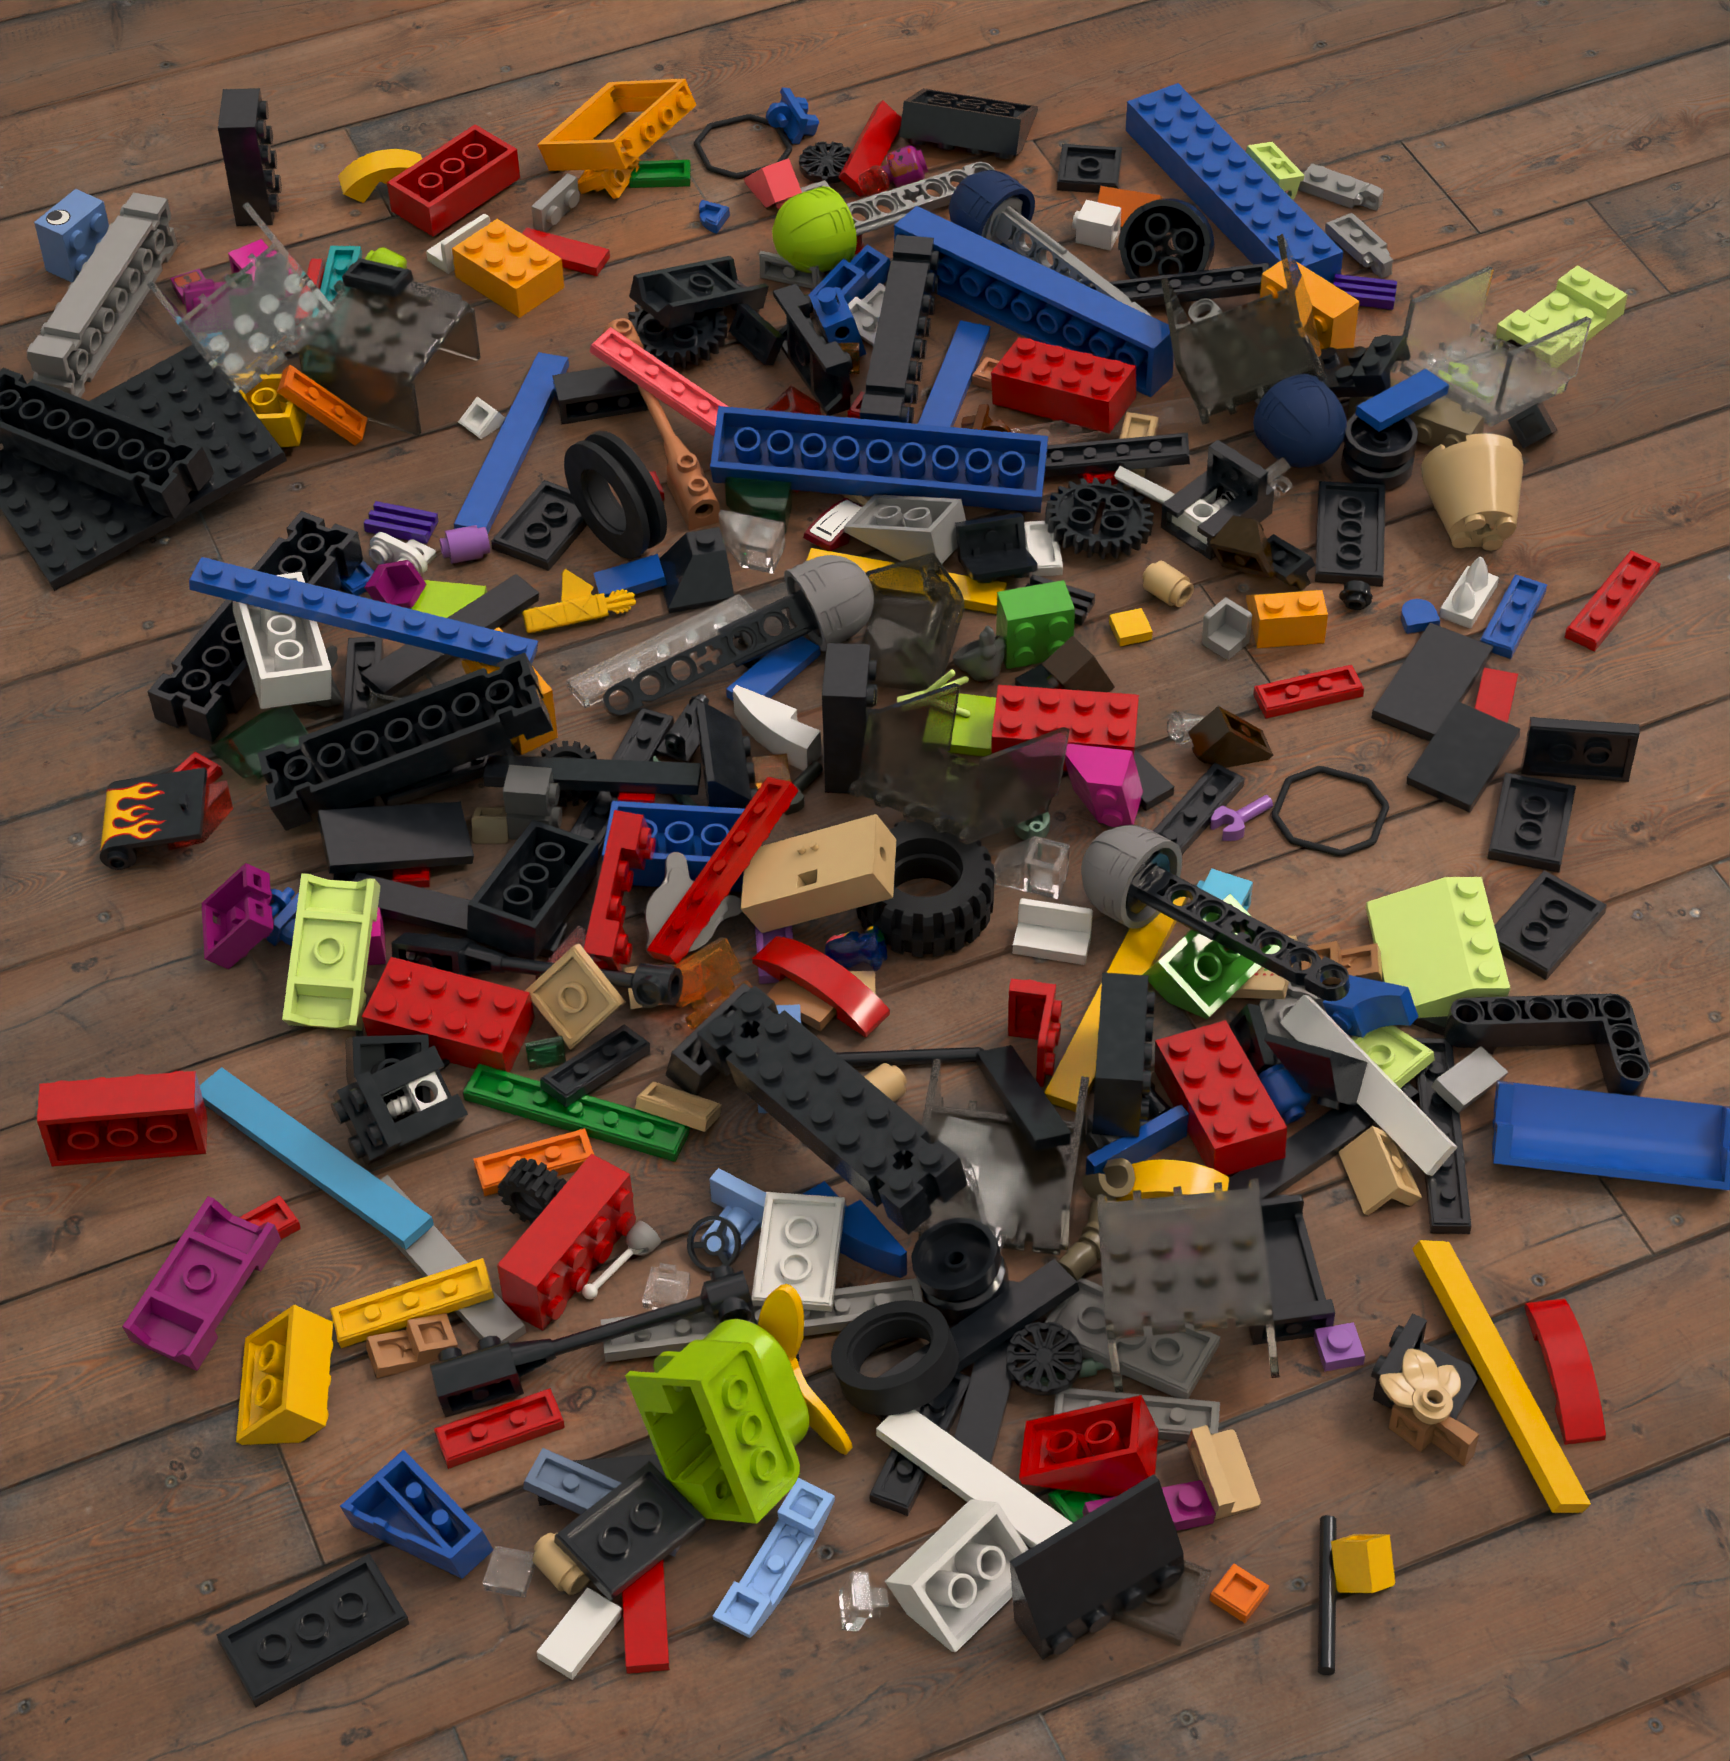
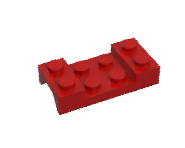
(626, 848)

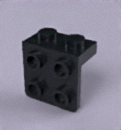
(994, 548)
(1412, 1338)

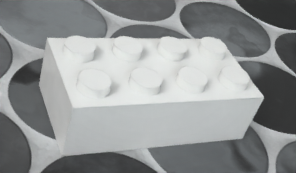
(283, 655)

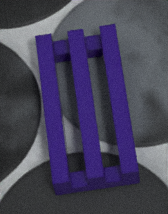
(1369, 291)
(401, 519)

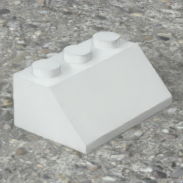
(960, 1573)

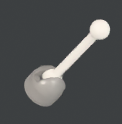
(640, 1241)

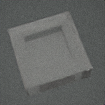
(509, 1572)

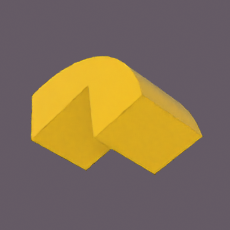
(366, 172)
(1159, 1177)

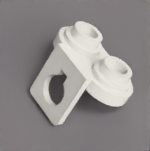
(389, 549)

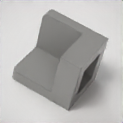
(1226, 628)

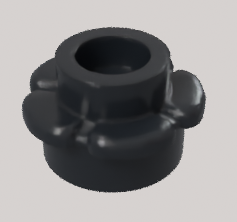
(1356, 595)

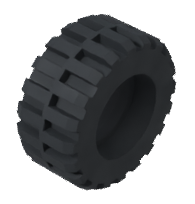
(941, 920)

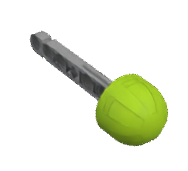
(820, 227)

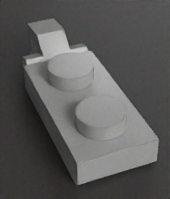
(1340, 188)
(1361, 243)

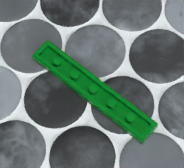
(599, 1117)

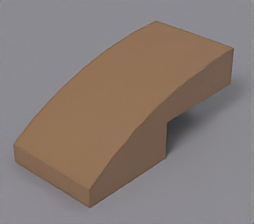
(1359, 961)
(813, 1009)
(411, 1347)
(1448, 1435)

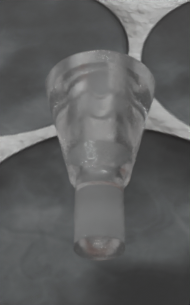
(1180, 725)

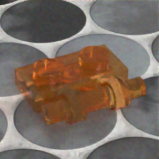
(703, 972)

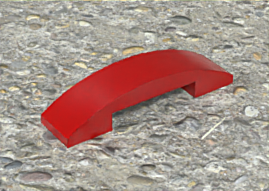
(826, 979)
(1569, 1370)

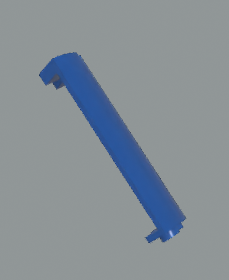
(1611, 1135)

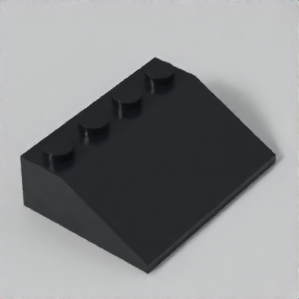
(967, 122)
(1096, 1568)

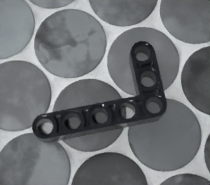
(1557, 1020)

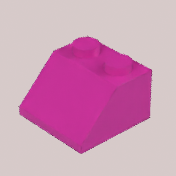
(1105, 782)

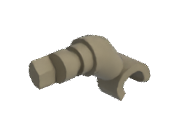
(1086, 1251)

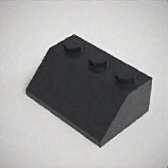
(724, 759)

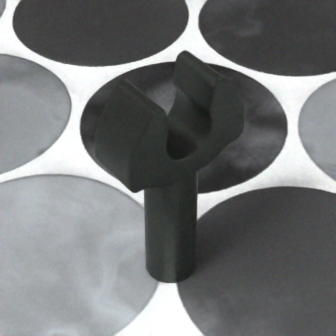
(801, 784)

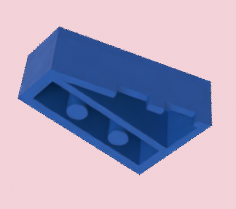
(418, 1517)

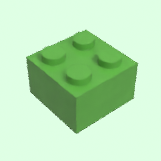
(1034, 622)

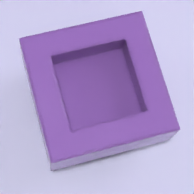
(1339, 1346)

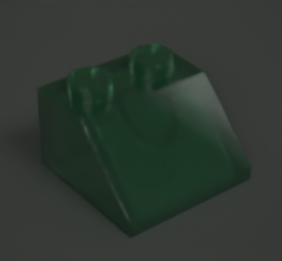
(260, 733)

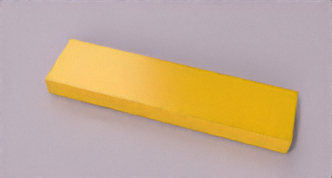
(416, 1299)

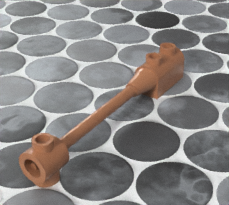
(684, 473)

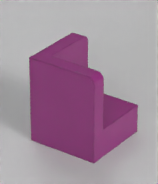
(396, 584)

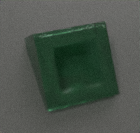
(545, 1053)

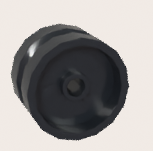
(1379, 456)
(959, 1267)

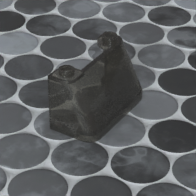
(913, 622)

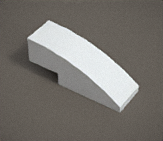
(777, 727)

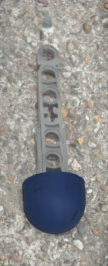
(1003, 211)
(1296, 416)

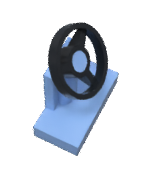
(734, 1225)

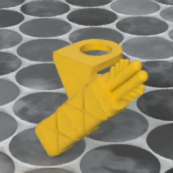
(576, 605)

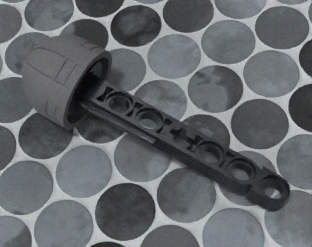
(826, 600)
(1137, 876)

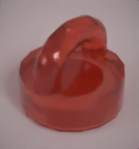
(873, 181)

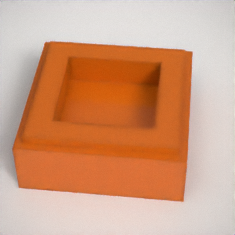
(1239, 1593)

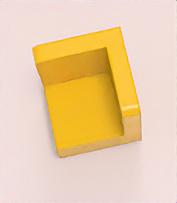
(1363, 1563)

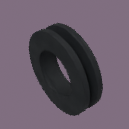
(641, 518)

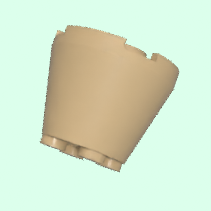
(1475, 489)

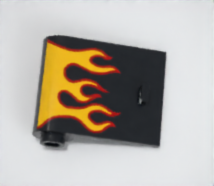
(151, 813)

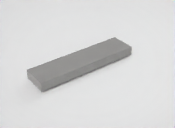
(1171, 1415)

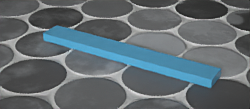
(315, 1159)

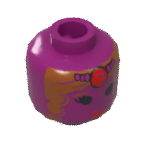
(905, 166)

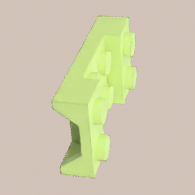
(1575, 297)
(330, 953)

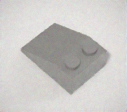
(908, 525)

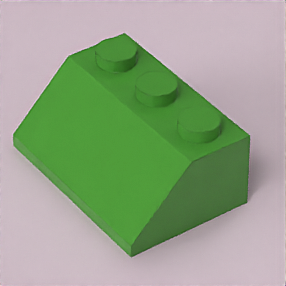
(1200, 972)

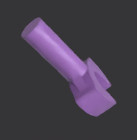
(1236, 819)

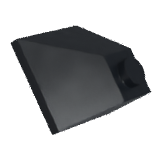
(696, 571)
(379, 1052)
(1320, 1071)

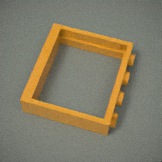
(572, 142)

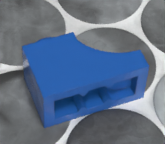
(1371, 1006)

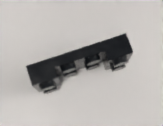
(680, 291)
(820, 365)
(1361, 369)

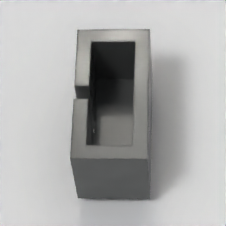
(530, 796)

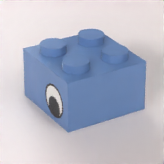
(71, 233)

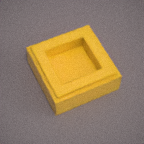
(1130, 627)

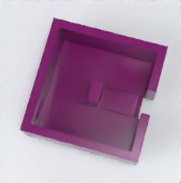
(241, 916)

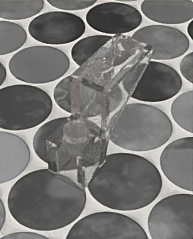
(996, 1185)

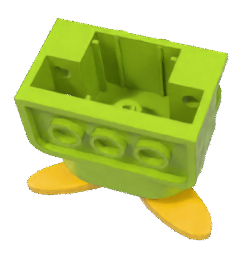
(735, 1411)

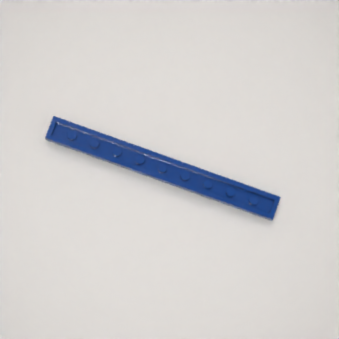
(358, 613)

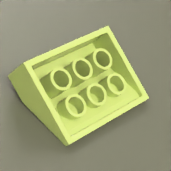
(1439, 943)

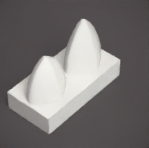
(1469, 595)

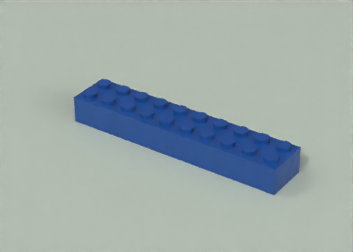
(1227, 182)
(1042, 301)
(880, 458)

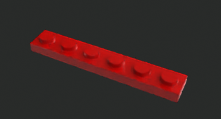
(722, 870)

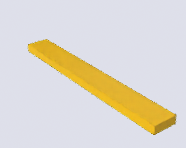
(1135, 956)
(1501, 1378)

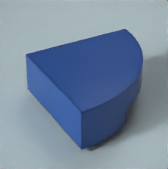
(713, 215)

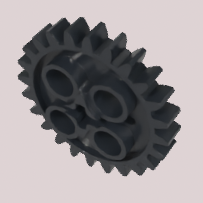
(686, 341)
(1123, 524)

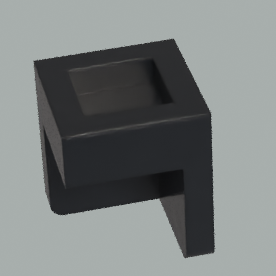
(1532, 424)

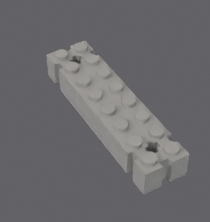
(104, 295)

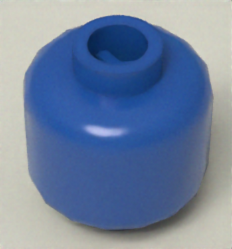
(1285, 1093)

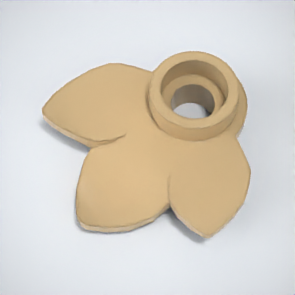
(1420, 1383)

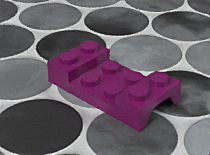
(199, 1284)

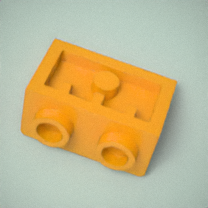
(612, 180)

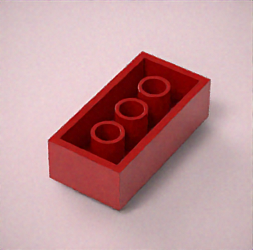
(453, 180)
(1063, 384)
(1091, 716)
(462, 1015)
(1225, 1100)
(122, 1118)
(567, 1242)

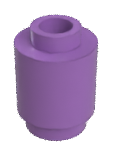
(465, 544)

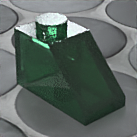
(760, 498)

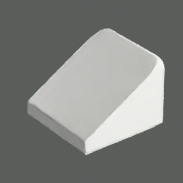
(481, 418)

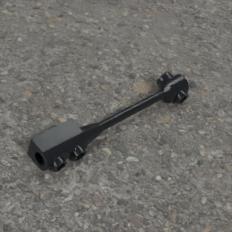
(462, 956)
(496, 1367)

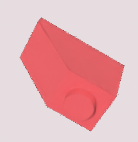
(774, 183)

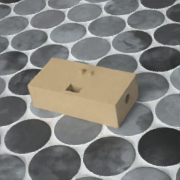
(819, 874)

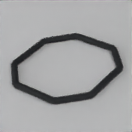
(731, 121)
(1319, 847)

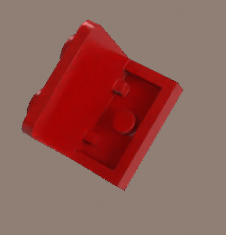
(1036, 1016)

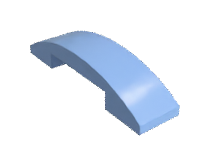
(777, 1561)

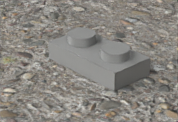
(555, 203)

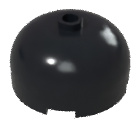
(1149, 234)

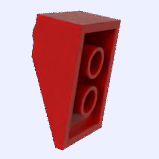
(1091, 1448)

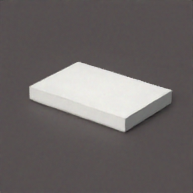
(800, 1248)

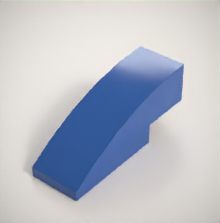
(857, 276)
(866, 1238)

